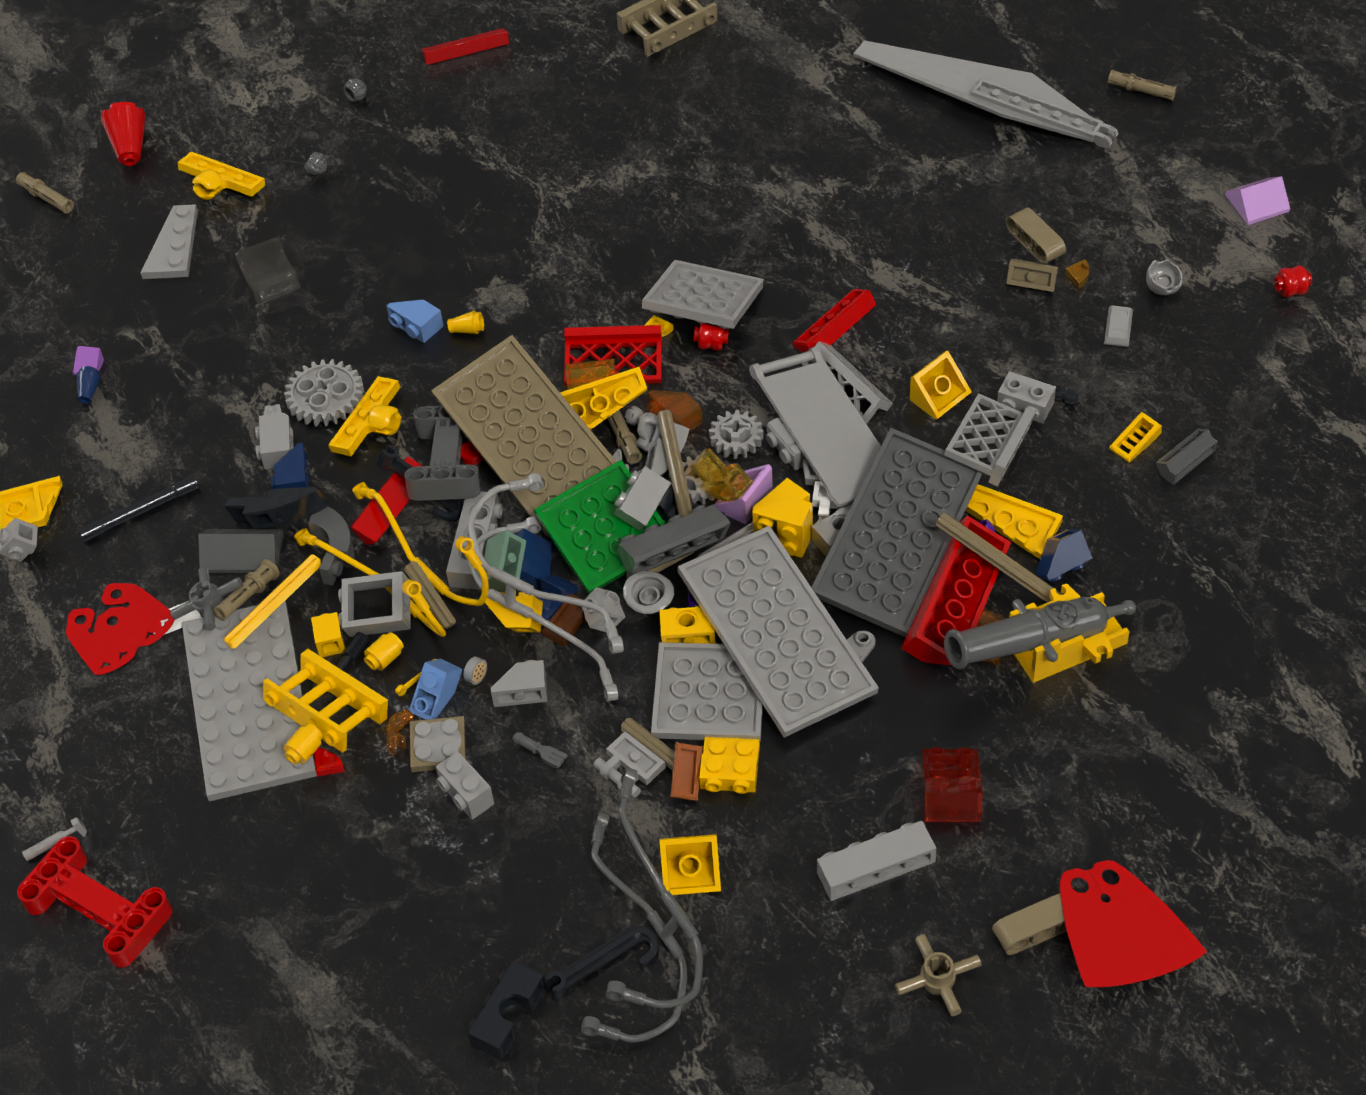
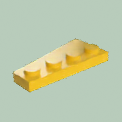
(1015, 519)

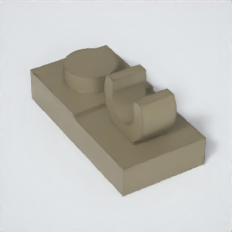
(1032, 275)

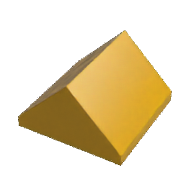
(938, 386)
(690, 864)

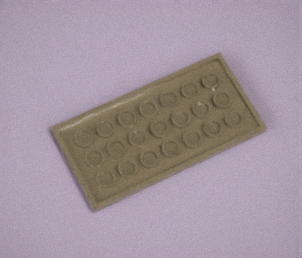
(522, 424)

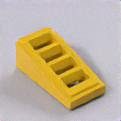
(1142, 420)

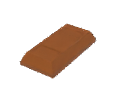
(686, 771)

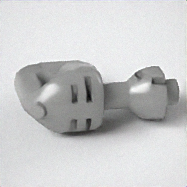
(647, 428)

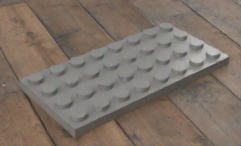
(777, 631)
(236, 729)

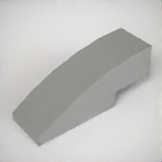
(656, 455)

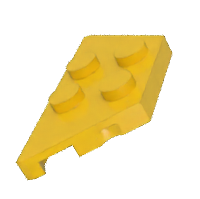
(30, 502)

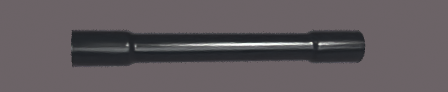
(102, 525)

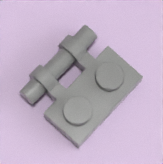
(632, 754)

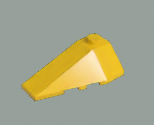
(605, 396)

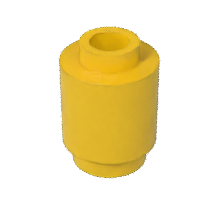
(383, 651)
(303, 744)

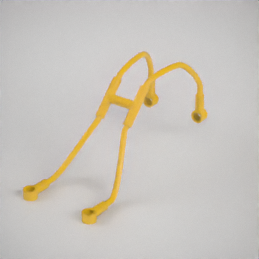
(420, 604)

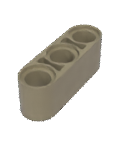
(1035, 235)
(1031, 925)

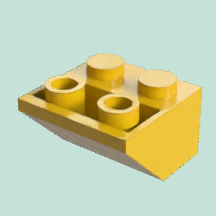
(790, 521)

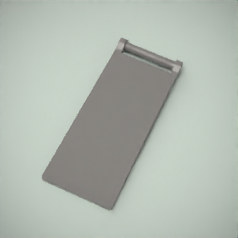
(821, 422)

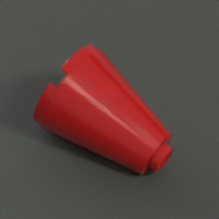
(125, 130)

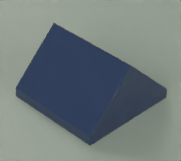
(536, 558)

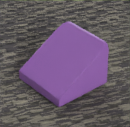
(87, 357)

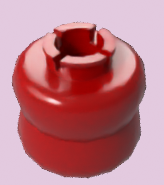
(1293, 281)
(710, 336)

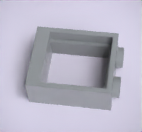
(400, 615)

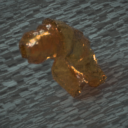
(395, 724)

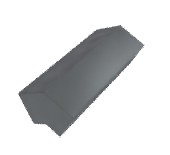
(1186, 455)

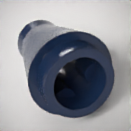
(87, 383)

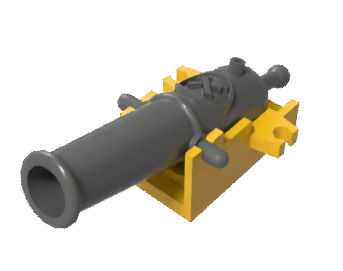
(1045, 636)

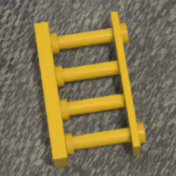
(331, 680)

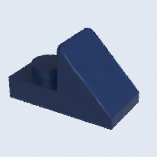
(558, 586)

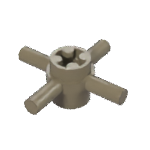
(946, 974)

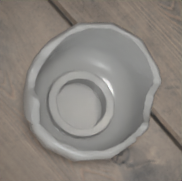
(1164, 277)

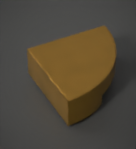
(1078, 273)

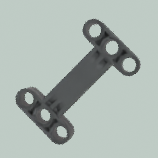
(445, 476)

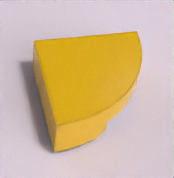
(666, 327)

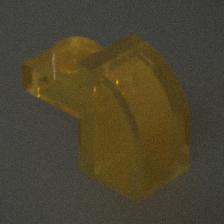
(721, 481)

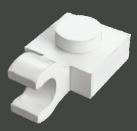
(822, 500)

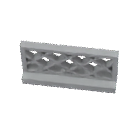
(1014, 435)

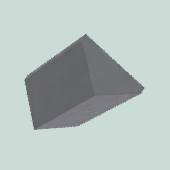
(238, 549)

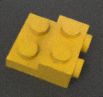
(729, 764)

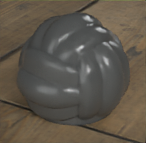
(355, 90)
(316, 164)

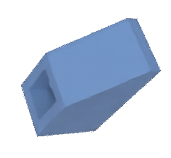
(416, 318)
(435, 688)

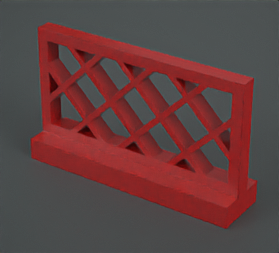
(635, 337)

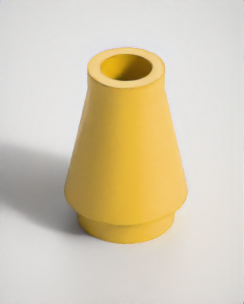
(467, 323)

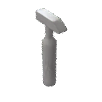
(49, 842)

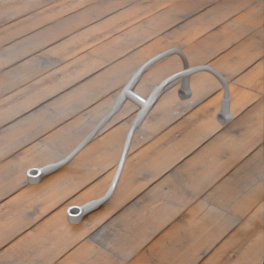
(535, 483)

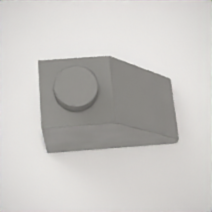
(521, 685)

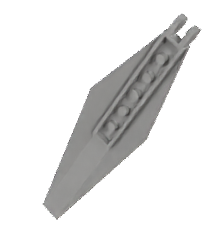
(992, 88)

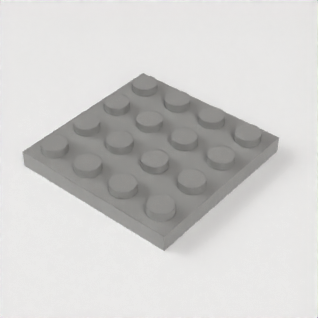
(703, 294)
(703, 695)

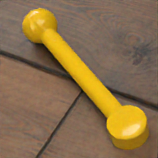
(401, 689)

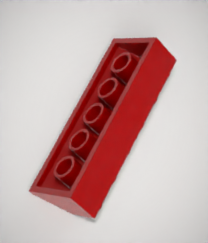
(954, 596)

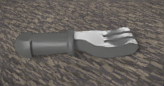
(547, 753)

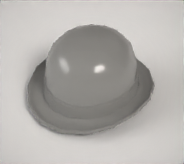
(648, 592)

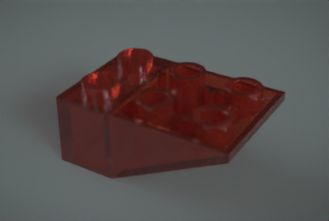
(952, 785)

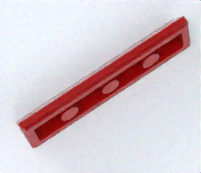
(465, 46)
(836, 320)
(373, 521)

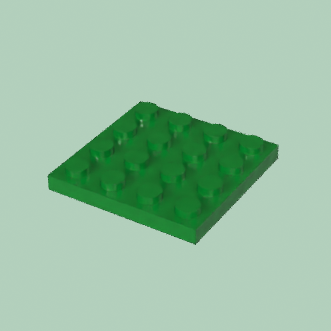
(586, 528)

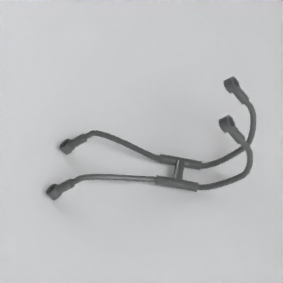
(617, 990)

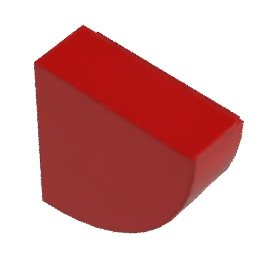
(327, 762)

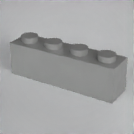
(876, 860)

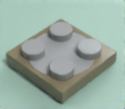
(435, 741)

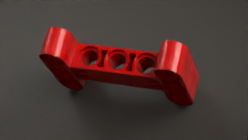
(95, 901)

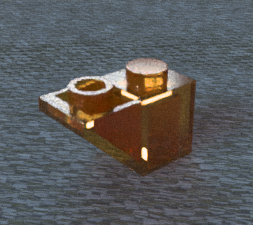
(683, 408)

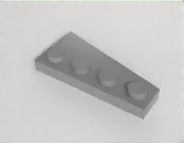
(174, 245)

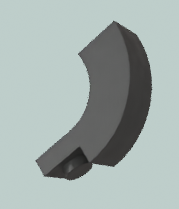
(332, 529)

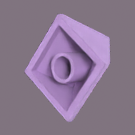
(1260, 199)
(742, 508)

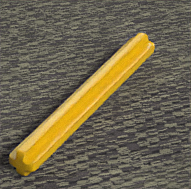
(272, 602)

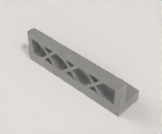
(854, 378)

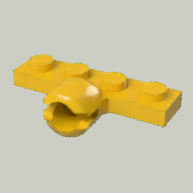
(214, 176)
(369, 416)

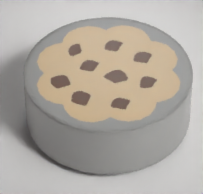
(475, 670)

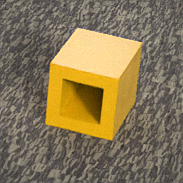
(328, 634)

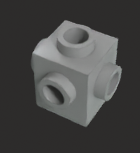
(18, 539)
(610, 602)

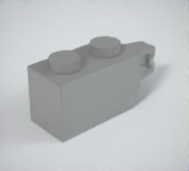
(274, 436)

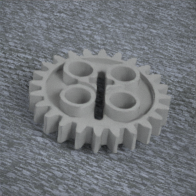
(324, 392)

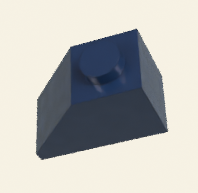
(291, 470)

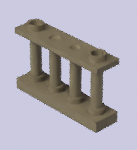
(647, 10)

